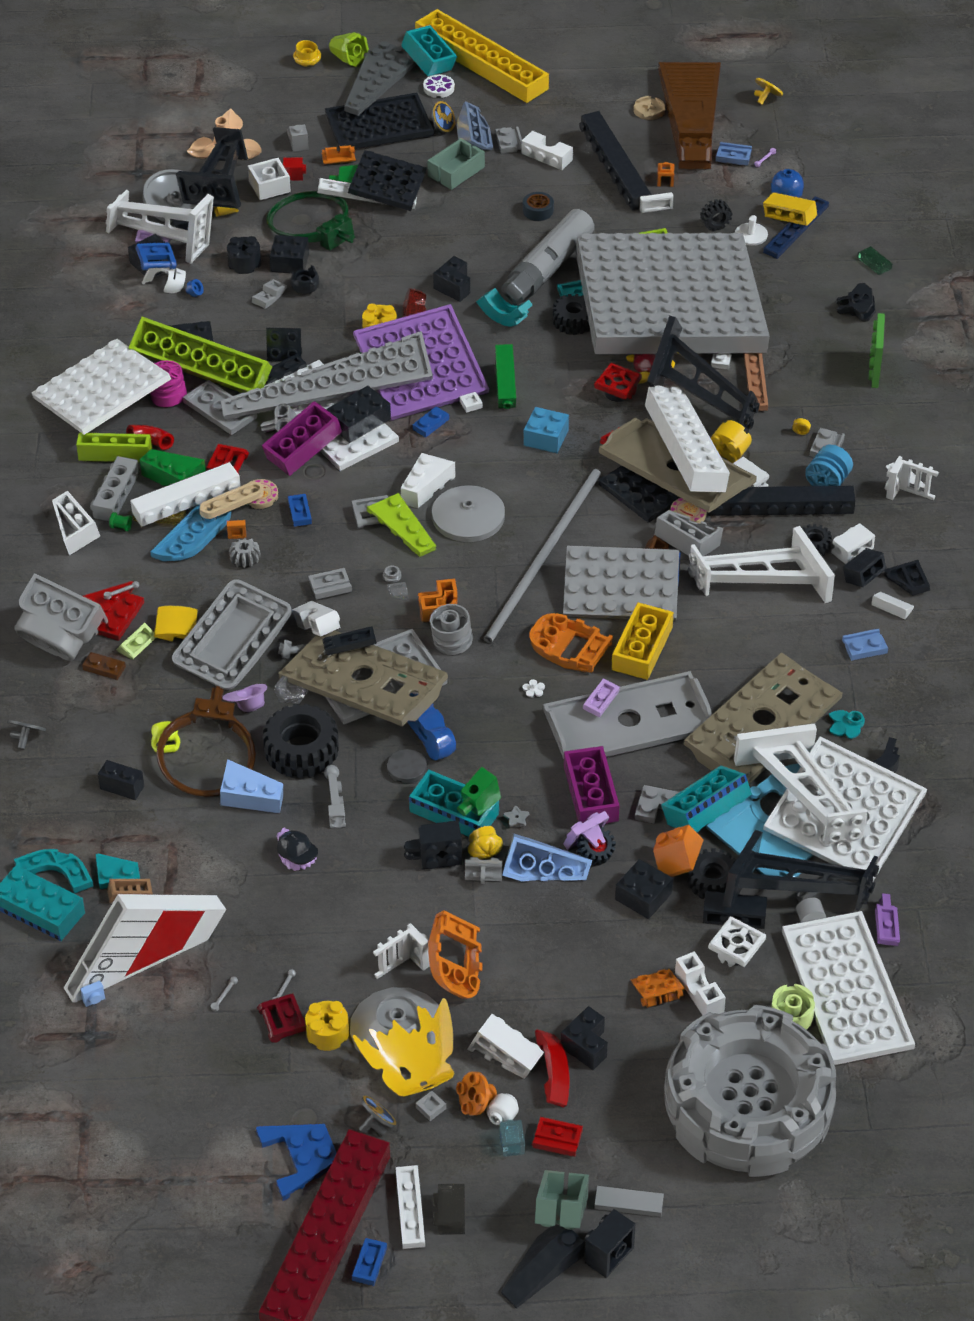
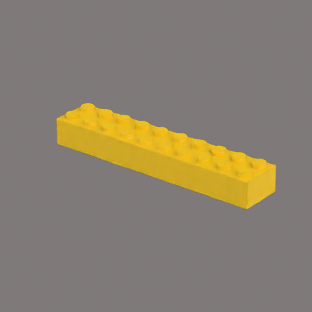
(488, 57)

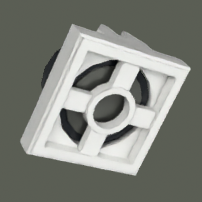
(738, 942)

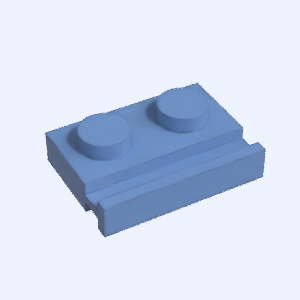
(733, 153)
(865, 644)

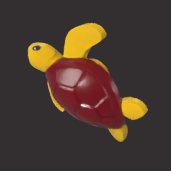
(643, 364)

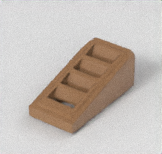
(117, 886)

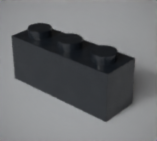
(745, 908)

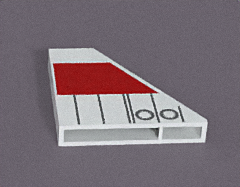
(141, 934)

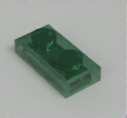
(874, 260)

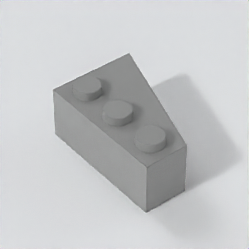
(682, 533)

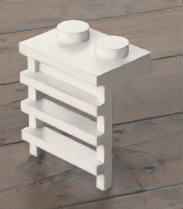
(900, 475)
(410, 945)

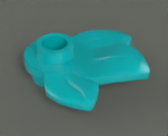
(846, 723)

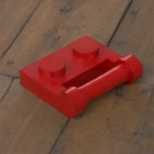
(223, 454)

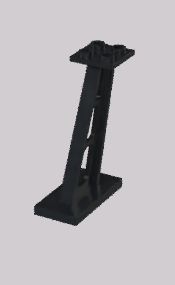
(212, 181)
(662, 369)
(742, 875)

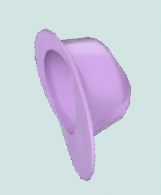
(248, 698)

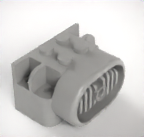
(57, 618)

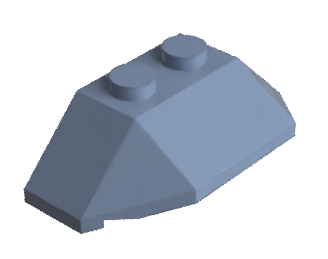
(473, 127)

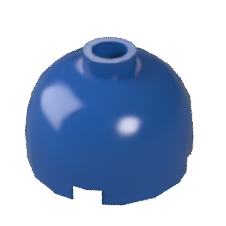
(788, 183)

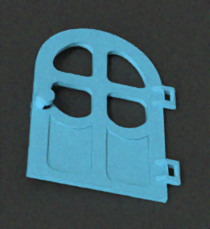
(744, 818)

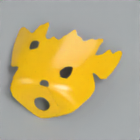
(413, 1052)

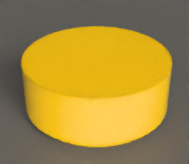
(801, 426)

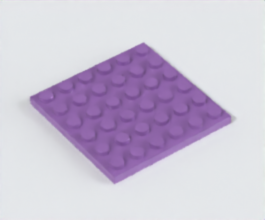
(449, 356)

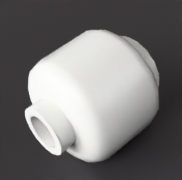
(502, 1108)

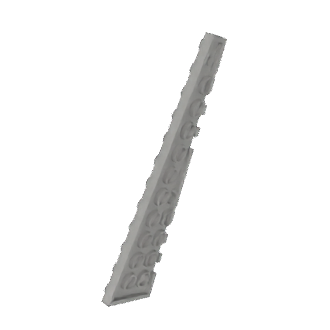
(379, 368)

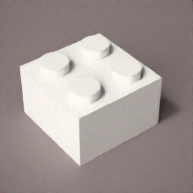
(269, 178)

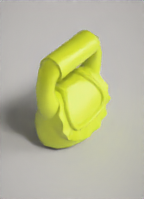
(156, 730)

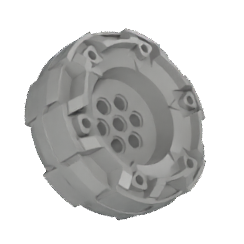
(792, 1084)

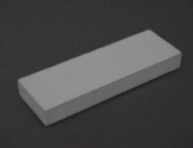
(629, 1201)

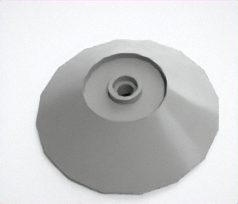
(384, 1006)

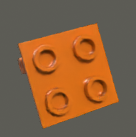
(658, 984)

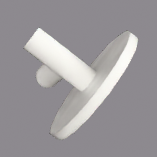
(753, 233)

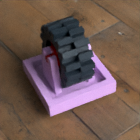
(591, 839)

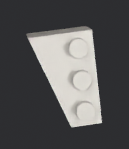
(74, 522)

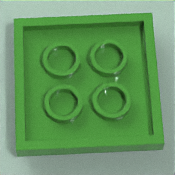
(876, 350)

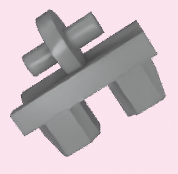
(483, 869)

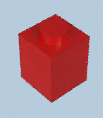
(295, 168)

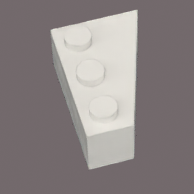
(425, 478)
(506, 1046)

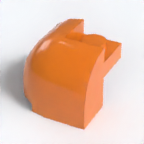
(445, 594)

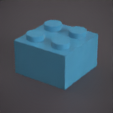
(546, 430)

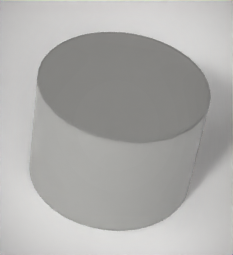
(810, 910)

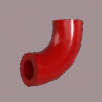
(158, 436)

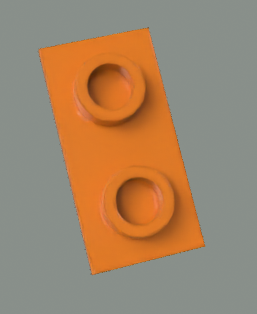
(331, 155)

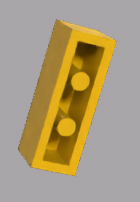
(790, 208)

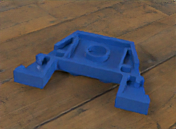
(309, 1150)

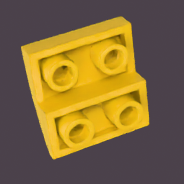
(174, 622)

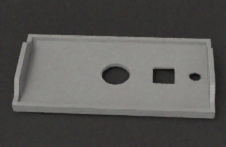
(580, 729)

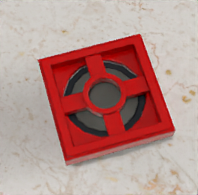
(618, 383)

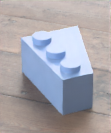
(250, 789)

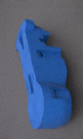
(433, 733)

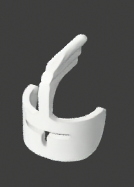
(172, 285)

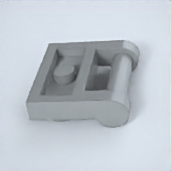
(360, 510)

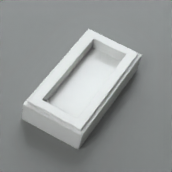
(656, 202)

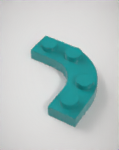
(66, 864)

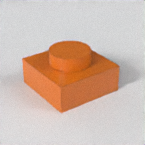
(236, 529)

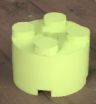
(796, 1001)

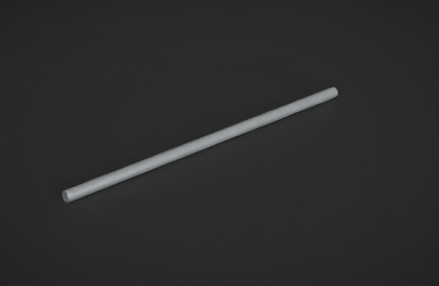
(541, 557)

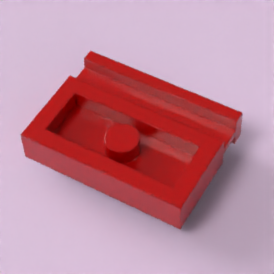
(557, 1136)

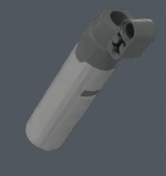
(546, 256)

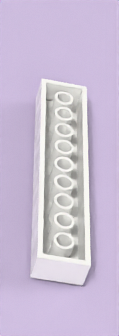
(687, 439)

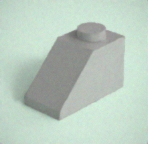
(298, 137)

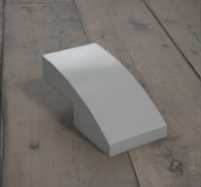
(271, 292)

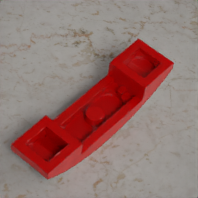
(557, 1067)

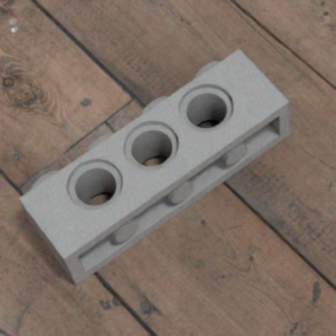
(115, 488)

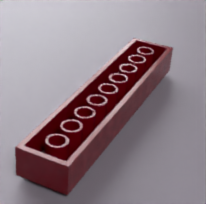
(326, 1229)

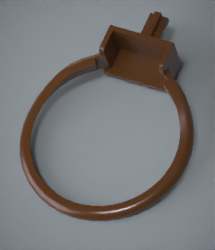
(212, 709)

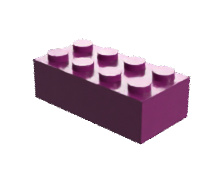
(302, 438)
(591, 783)

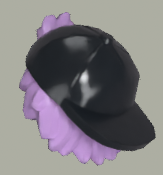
(295, 849)

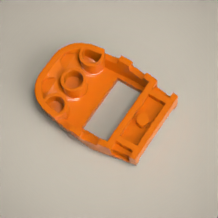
(555, 632)
(450, 976)

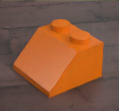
(677, 850)

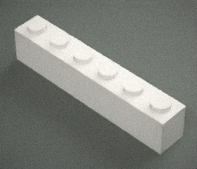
(184, 494)

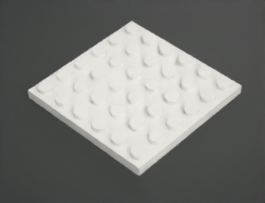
(100, 386)
(863, 785)

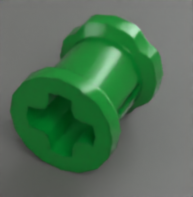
(120, 521)

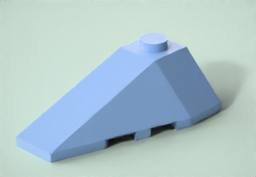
(539, 861)

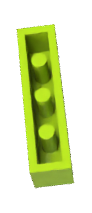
(109, 446)

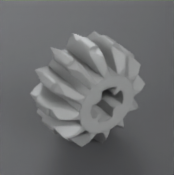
(244, 552)

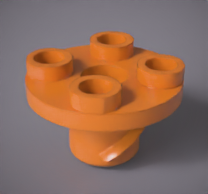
(475, 1093)

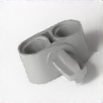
(283, 415)

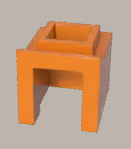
(665, 169)

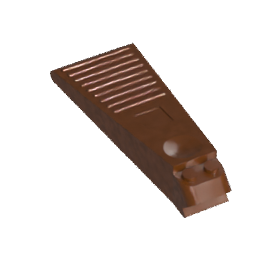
(691, 105)

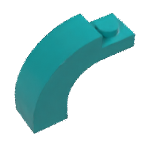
(501, 311)

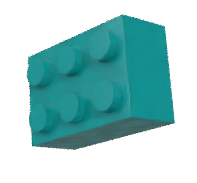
(429, 50)

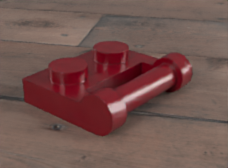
(289, 1016)

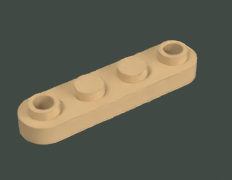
(231, 500)

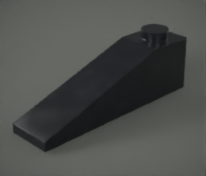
(544, 1261)

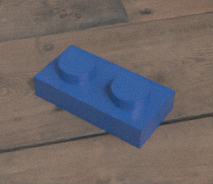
(430, 421)
(299, 510)
(369, 1261)

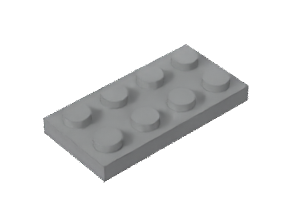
(207, 401)

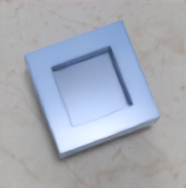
(92, 993)

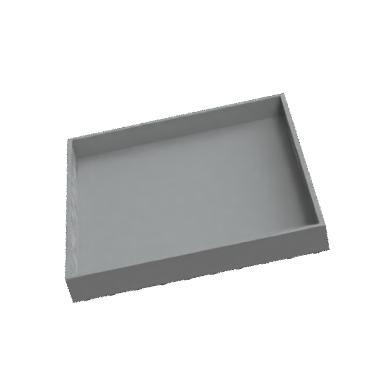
(643, 278)

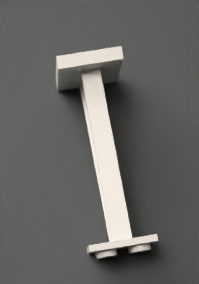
(199, 220)
(813, 567)
(797, 742)

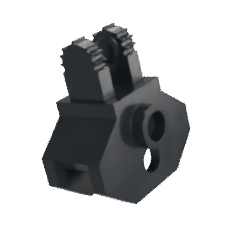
(858, 302)

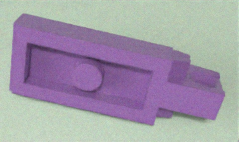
(887, 922)

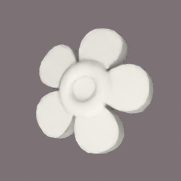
(533, 688)

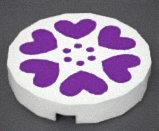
(439, 86)

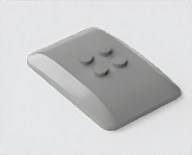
(232, 634)

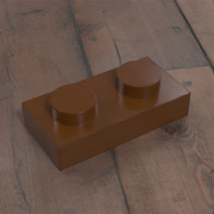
(104, 666)

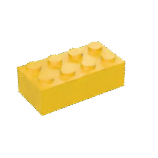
(642, 641)

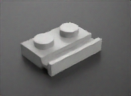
(509, 140)
(824, 438)
(330, 583)

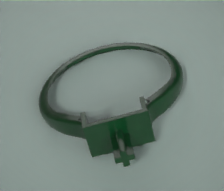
(329, 233)

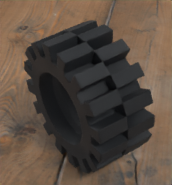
(712, 209)
(821, 534)

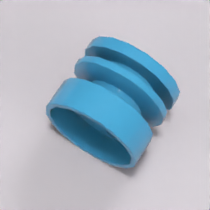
(829, 466)

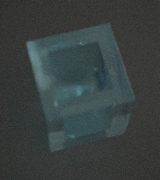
(512, 1138)

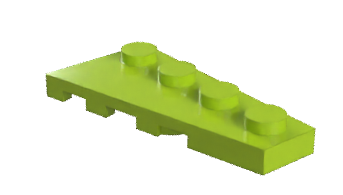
(403, 523)

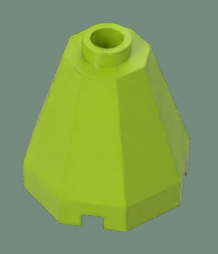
(349, 48)

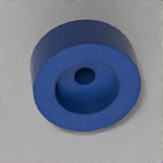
(194, 288)

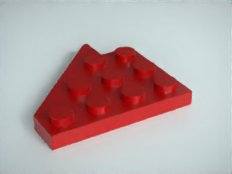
(118, 609)

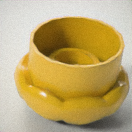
(307, 53)
(484, 843)

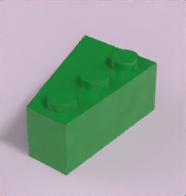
(169, 467)

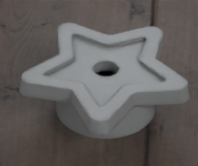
(516, 822)

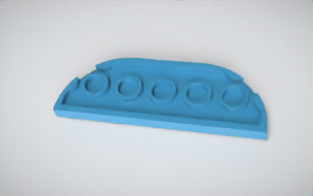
(189, 536)

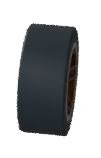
(538, 206)

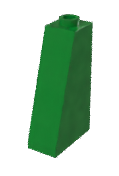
(505, 376)

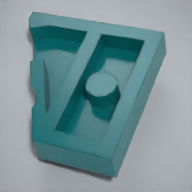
(115, 868)

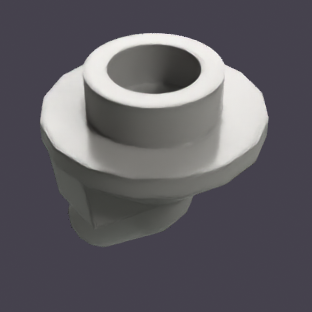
(286, 649)

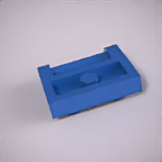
(156, 251)

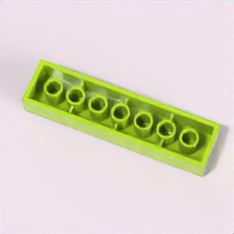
(200, 356)

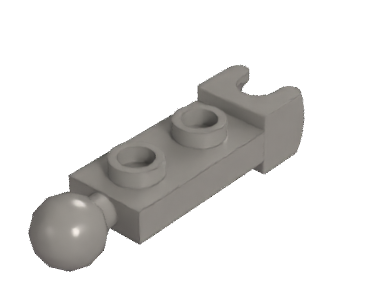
(336, 809)

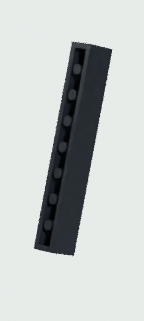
(614, 158)
(789, 501)

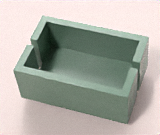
(456, 163)
(561, 1209)

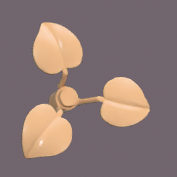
(203, 146)

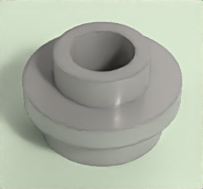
(392, 574)

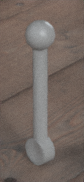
(107, 595)
(291, 973)
(215, 1006)

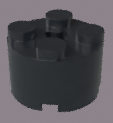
(244, 254)

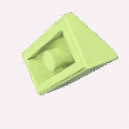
(137, 642)

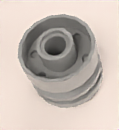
(451, 629)

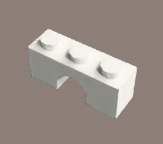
(557, 156)
(317, 617)
(692, 976)

